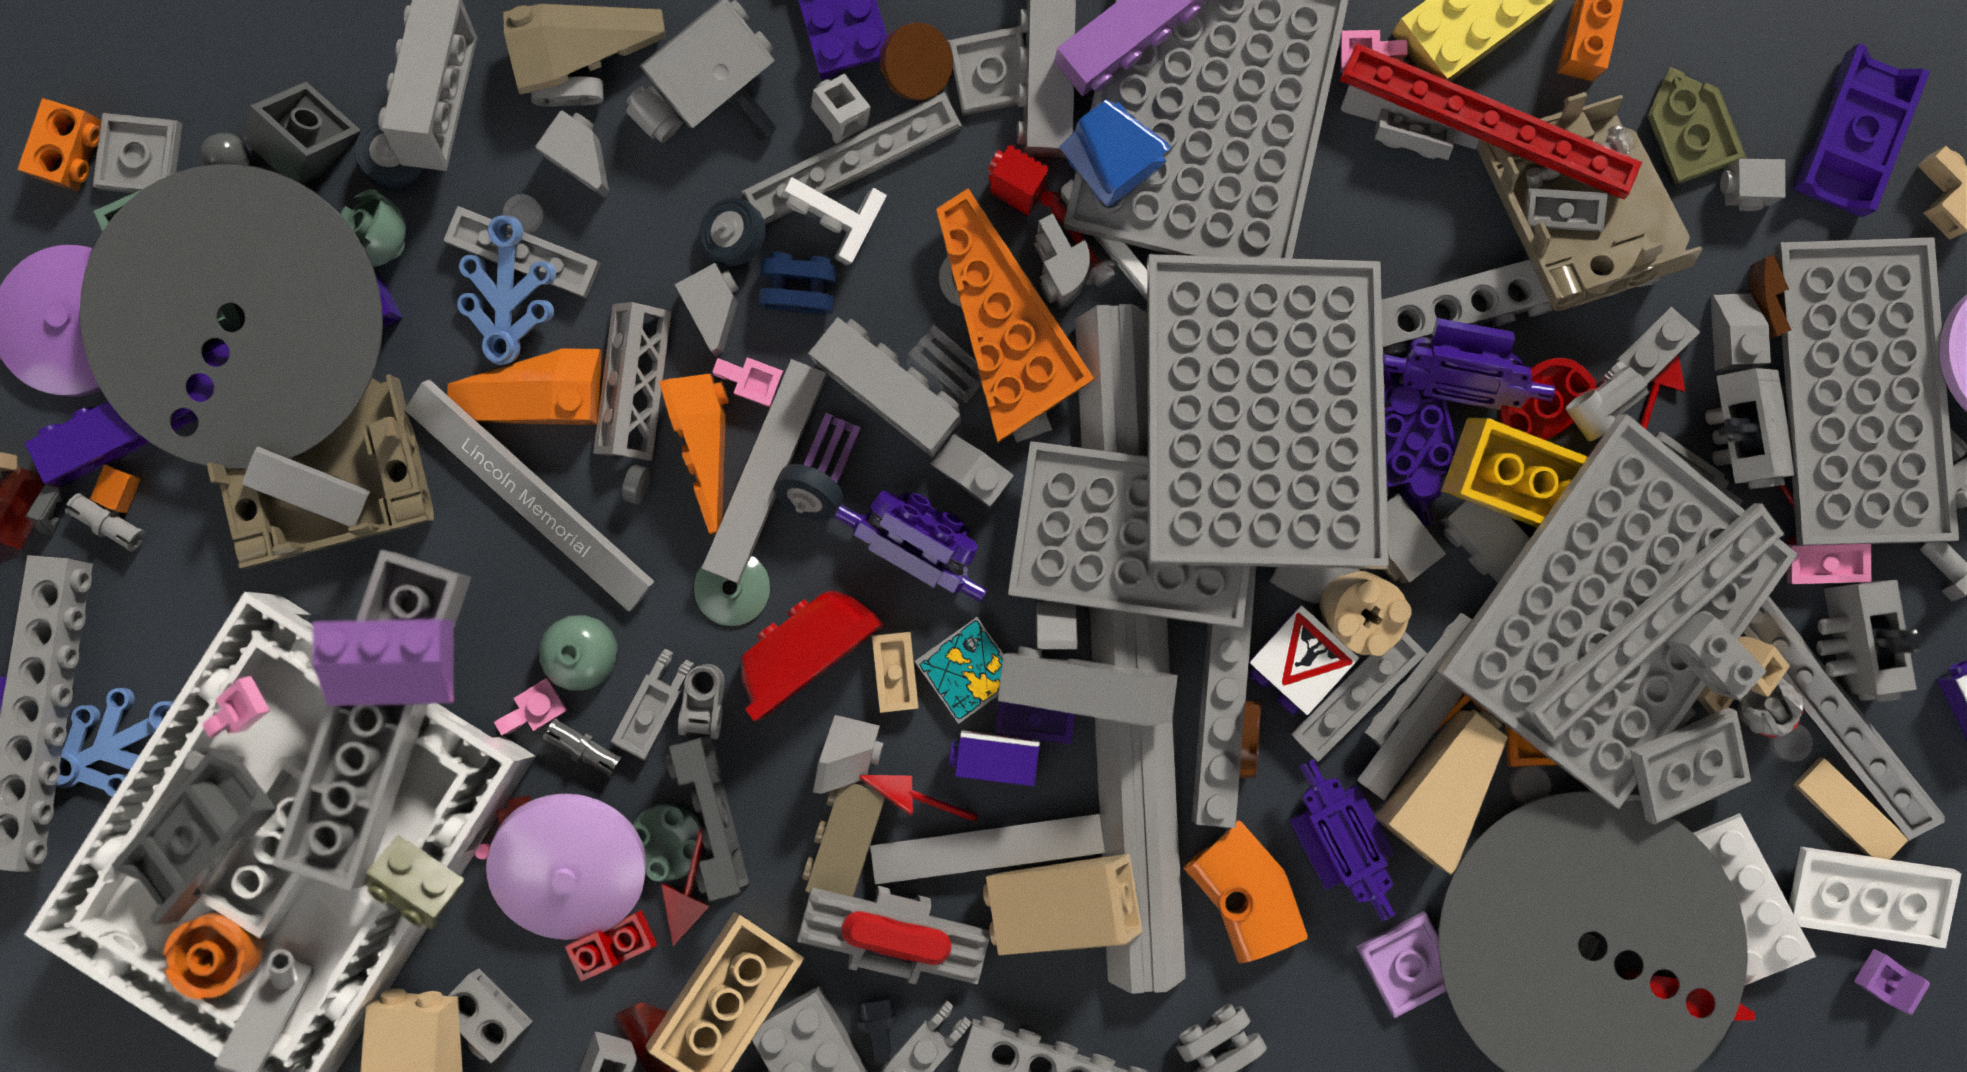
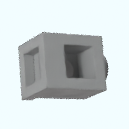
(840, 107)

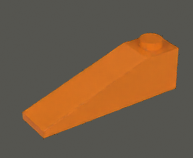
(538, 390)
(700, 418)

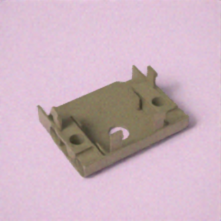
(1640, 234)
(359, 452)

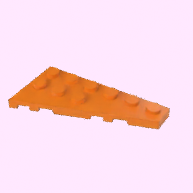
(1015, 339)

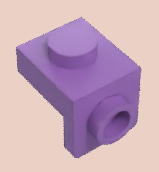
(1891, 982)

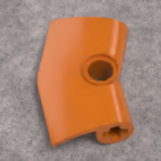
(1269, 914)

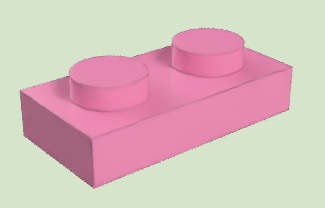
(1830, 564)

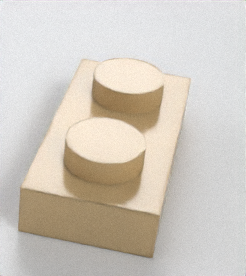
(895, 672)

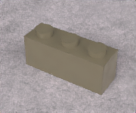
(844, 839)

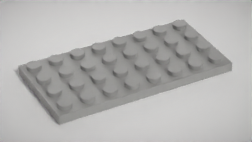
(1867, 392)

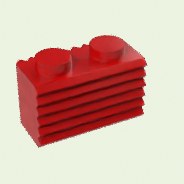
(1017, 179)

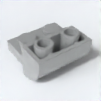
(1063, 265)

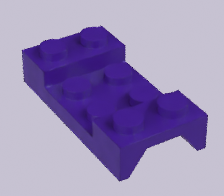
(843, 33)
(1861, 133)

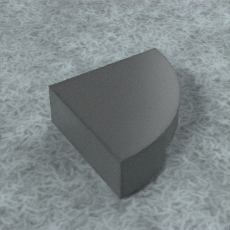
(43, 510)

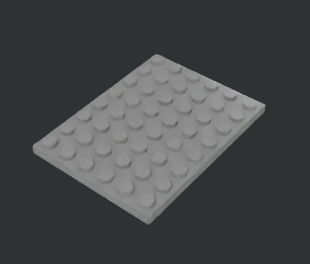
(1243, 117)
(1266, 412)
(1593, 560)

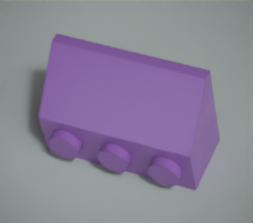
(384, 661)

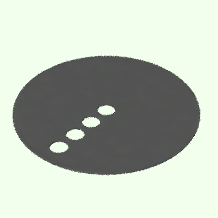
(248, 242)
(1578, 869)

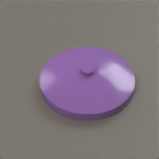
(42, 322)

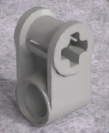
(702, 704)

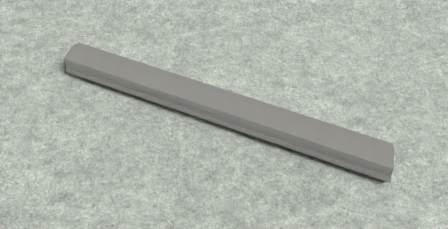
(1132, 758)

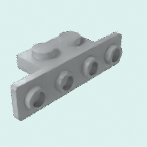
(1404, 128)

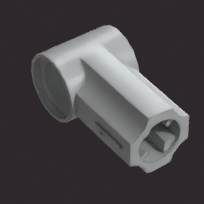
(1599, 408)

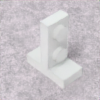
(836, 216)

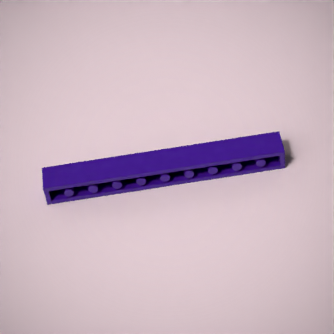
(102, 436)

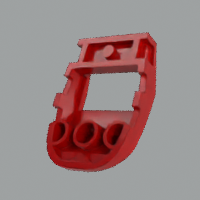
(1547, 418)

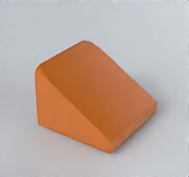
(115, 489)

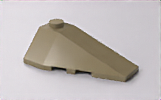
(559, 39)

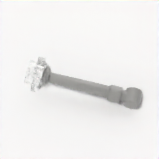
(1618, 139)

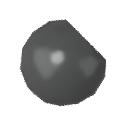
(224, 149)

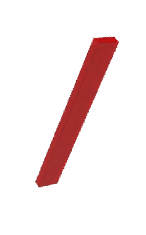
(1491, 121)

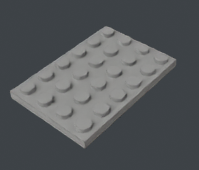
(1088, 543)

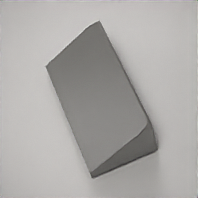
(1565, 209)

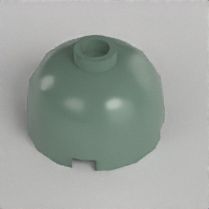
(377, 226)
(578, 652)

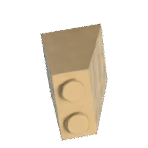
(1445, 789)
(1063, 906)
(412, 1033)

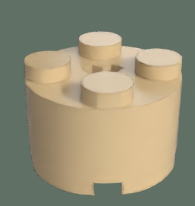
(1384, 616)

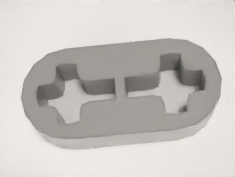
(571, 93)

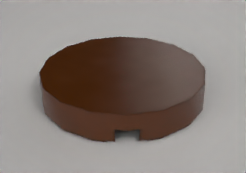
(916, 61)
(1250, 739)

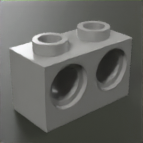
(1716, 656)
(491, 1007)

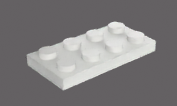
(1874, 897)
(1770, 926)

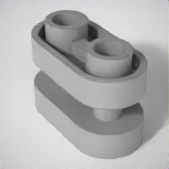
(1227, 1024)

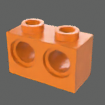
(1589, 38)
(49, 143)

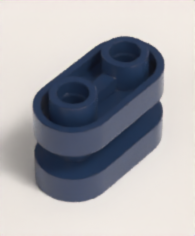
(783, 269)

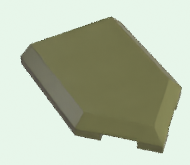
(1693, 127)

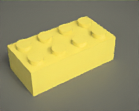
(1456, 34)

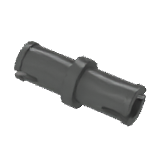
(582, 748)

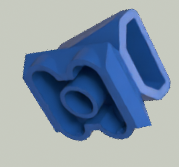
(1113, 151)

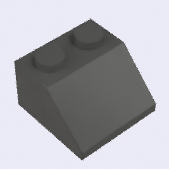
(298, 132)

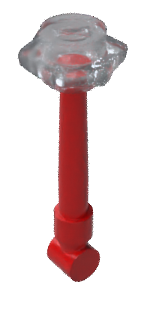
(1101, 270)

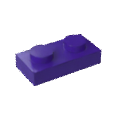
(1034, 723)

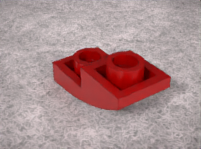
(608, 948)

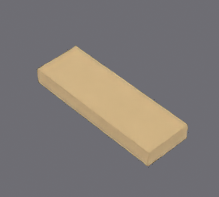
(1850, 810)

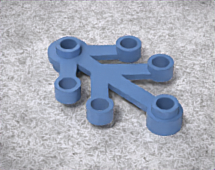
(504, 296)
(107, 744)

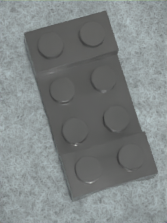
(195, 833)
(724, 869)

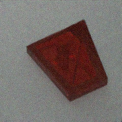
(17, 496)
(639, 1025)

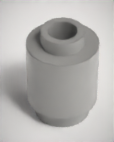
(653, 113)

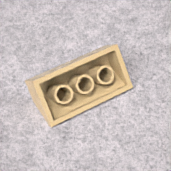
(725, 1000)

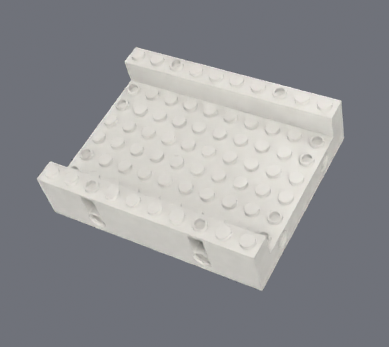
(346, 936)

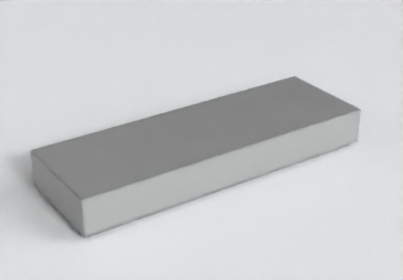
(305, 487)

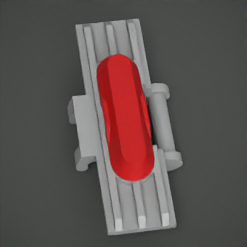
(894, 929)

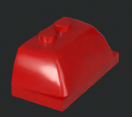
(803, 648)

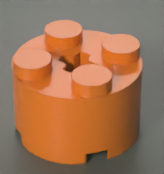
(211, 956)

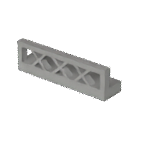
(620, 376)

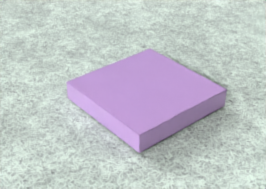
(1405, 964)

